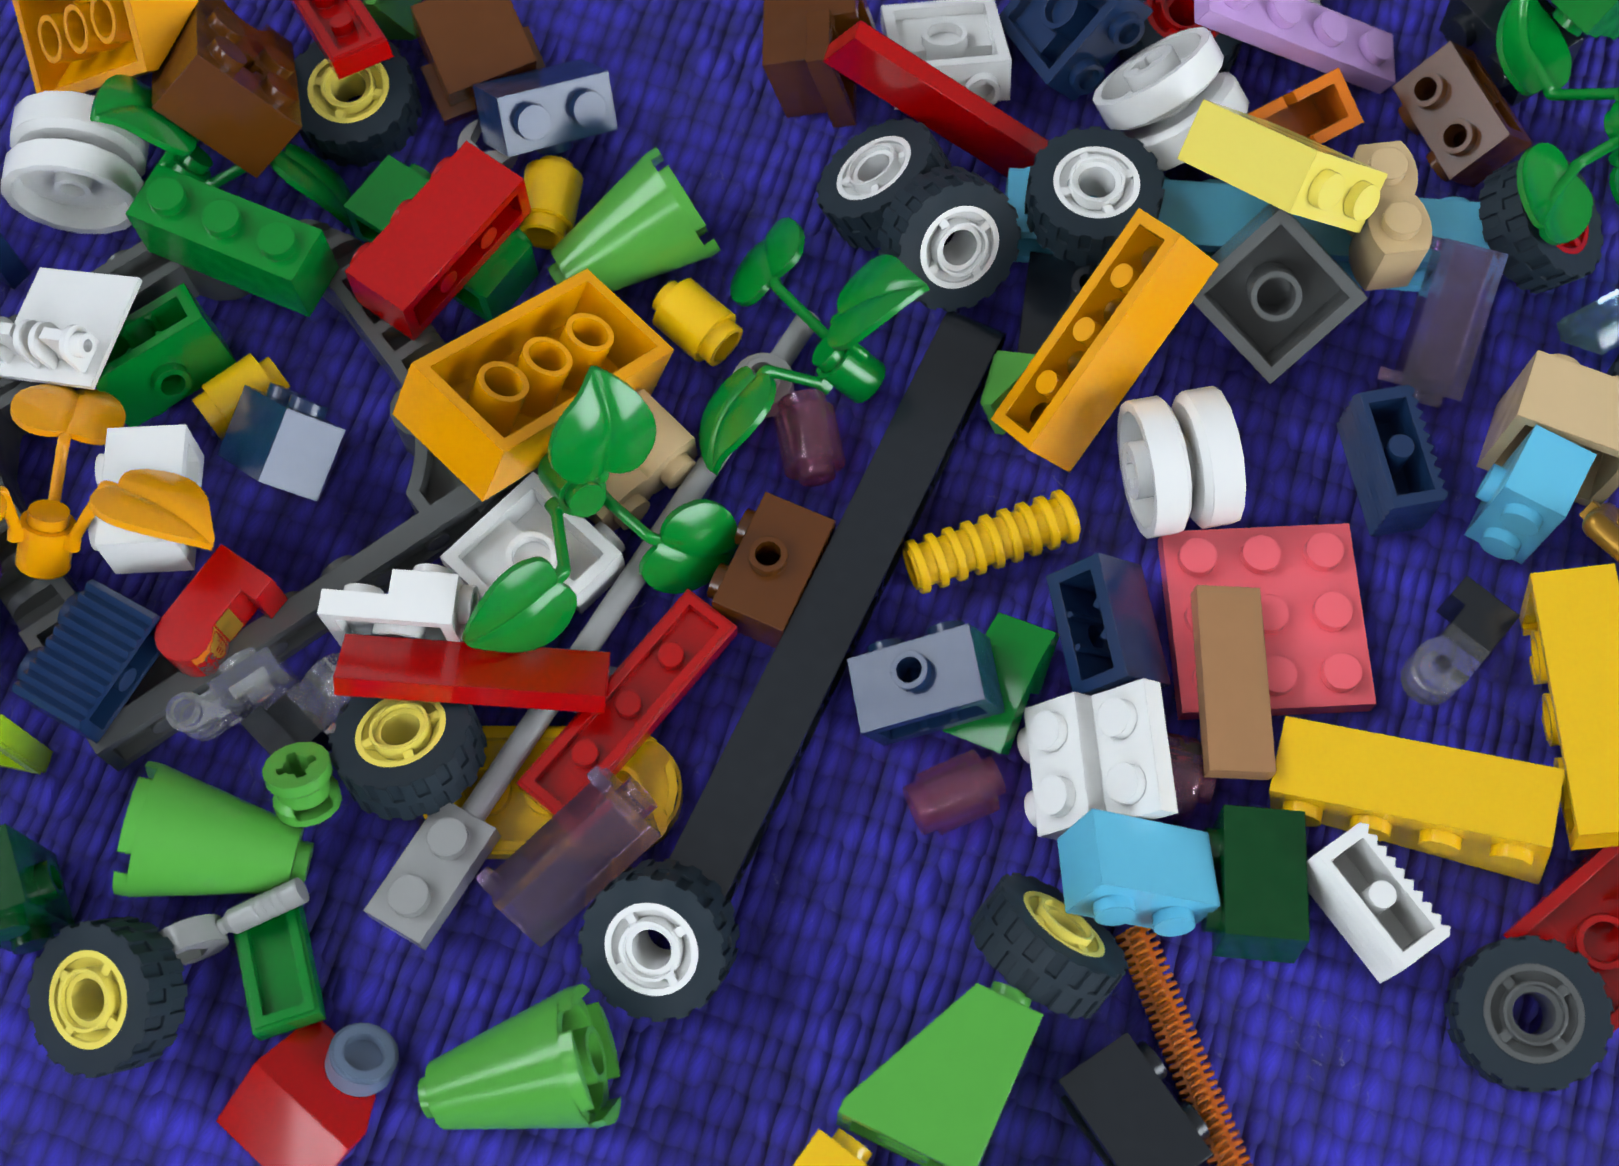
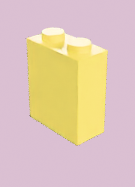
(1282, 167)

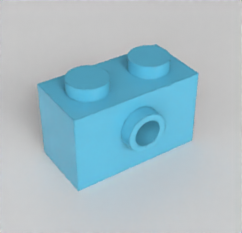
(1528, 494)
(1137, 873)

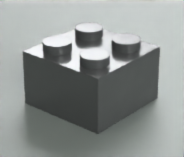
(1276, 292)

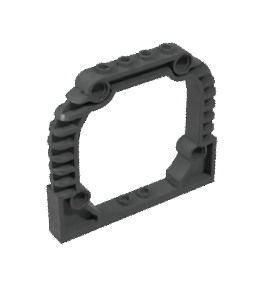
(440, 500)

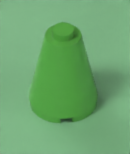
(635, 230)
(203, 841)
(529, 1071)

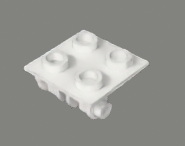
(66, 327)

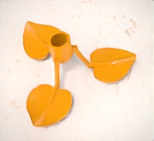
(141, 501)

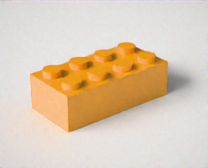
(501, 388)

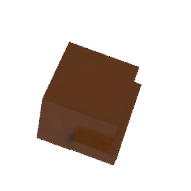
(467, 46)
(794, 51)

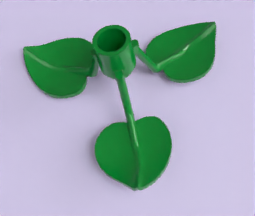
(1538, 60)
(128, 105)
(863, 305)
(597, 434)

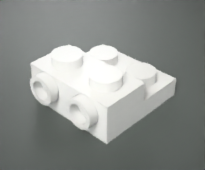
(957, 39)
(522, 530)
(419, 605)
(1097, 755)

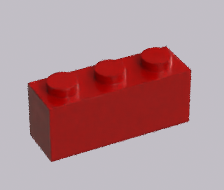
(438, 240)

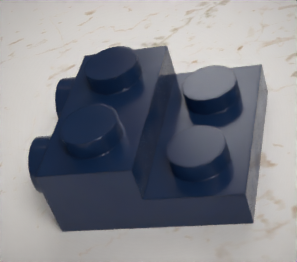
(1073, 38)

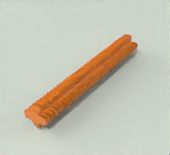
(1180, 1045)

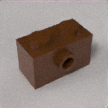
(771, 567)

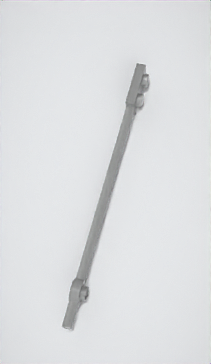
(457, 840)

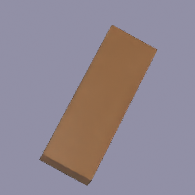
(1232, 683)

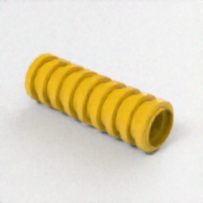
(991, 541)

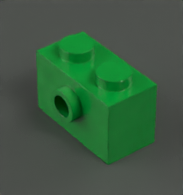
(163, 356)

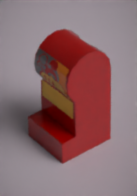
(213, 611)

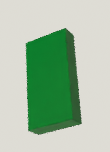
(280, 975)

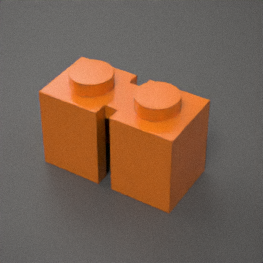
(1315, 109)

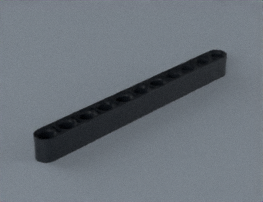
(837, 604)

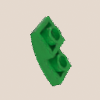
(1021, 662)

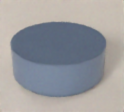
(361, 1059)

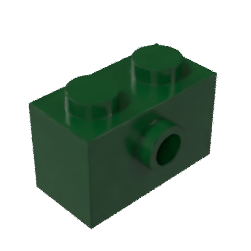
(1260, 884)
(30, 894)

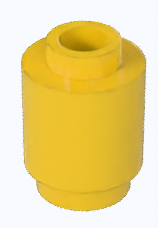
(554, 200)
(696, 321)
(224, 390)

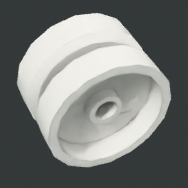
(1162, 89)
(71, 168)
(1181, 461)

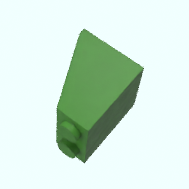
(949, 1082)

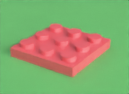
(1308, 611)

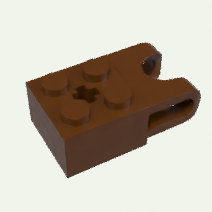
(230, 86)

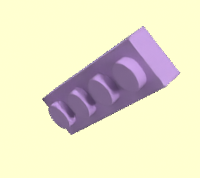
(1307, 36)

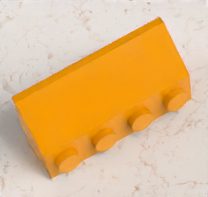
(88, 41)

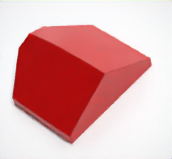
(291, 1110)

